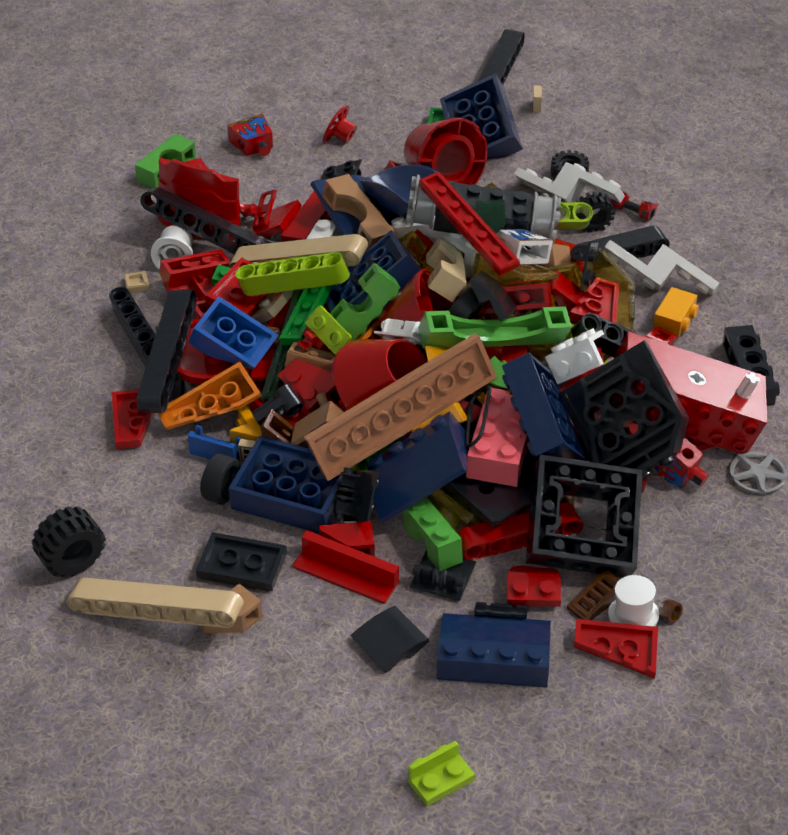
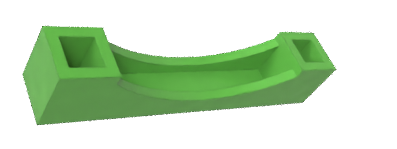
(542, 327)

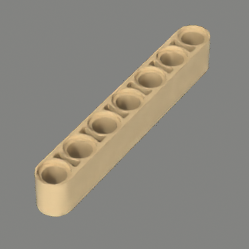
(349, 246)
(155, 602)

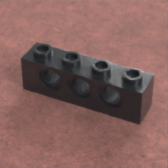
(745, 351)

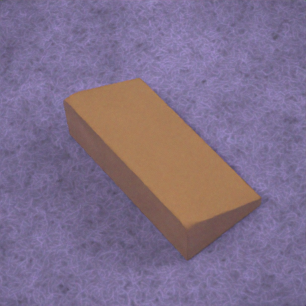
(313, 356)

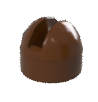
(671, 610)

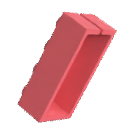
(503, 446)

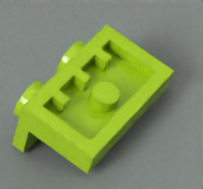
(328, 329)
(439, 773)

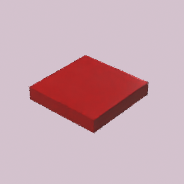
(278, 220)

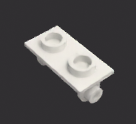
(394, 330)

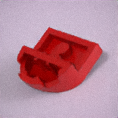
(534, 586)

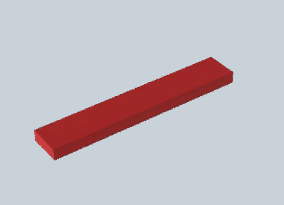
(469, 223)

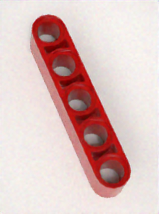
(485, 541)

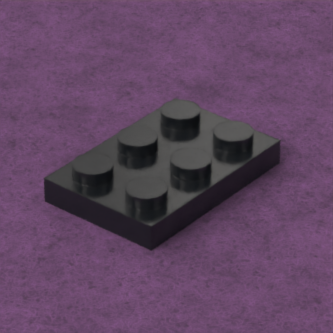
(241, 561)

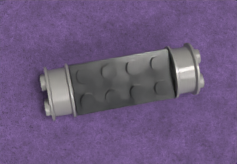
(521, 211)

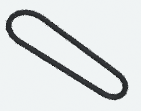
(484, 416)

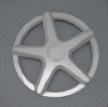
(758, 472)

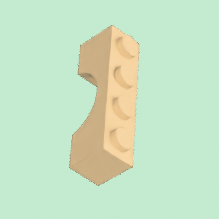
(449, 271)

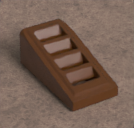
(606, 585)

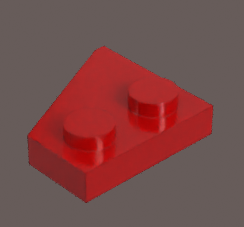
(307, 381)

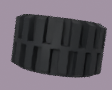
(68, 541)

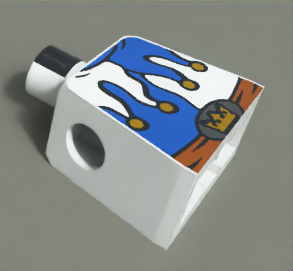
(518, 239)

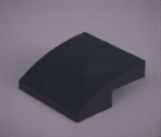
(489, 289)
(389, 638)

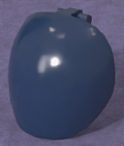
(393, 187)

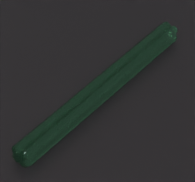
(278, 362)

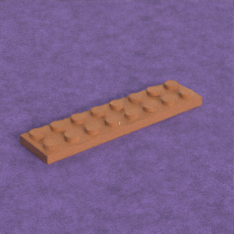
(400, 407)

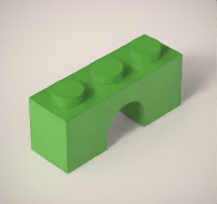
(174, 148)
(380, 289)
(441, 540)

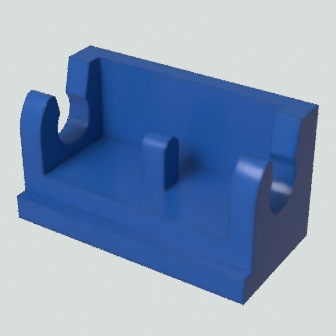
(208, 446)

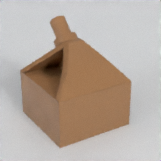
(314, 420)

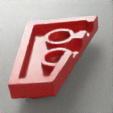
(599, 299)
(128, 423)
(619, 643)

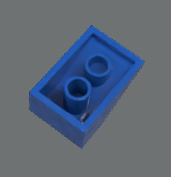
(231, 335)

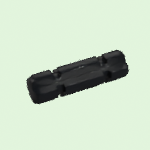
(501, 610)

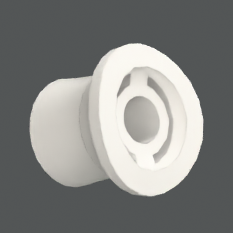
(172, 244)
(634, 602)

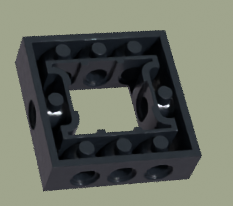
(589, 480)

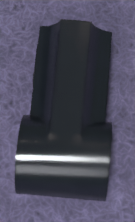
(284, 402)

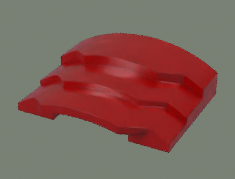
(203, 188)
(193, 273)

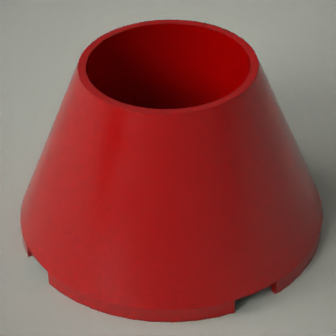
(450, 147)
(414, 301)
(371, 365)

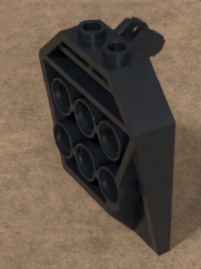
(654, 441)
(491, 500)

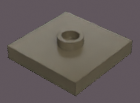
(271, 306)

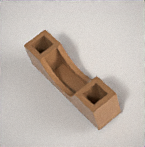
(345, 195)

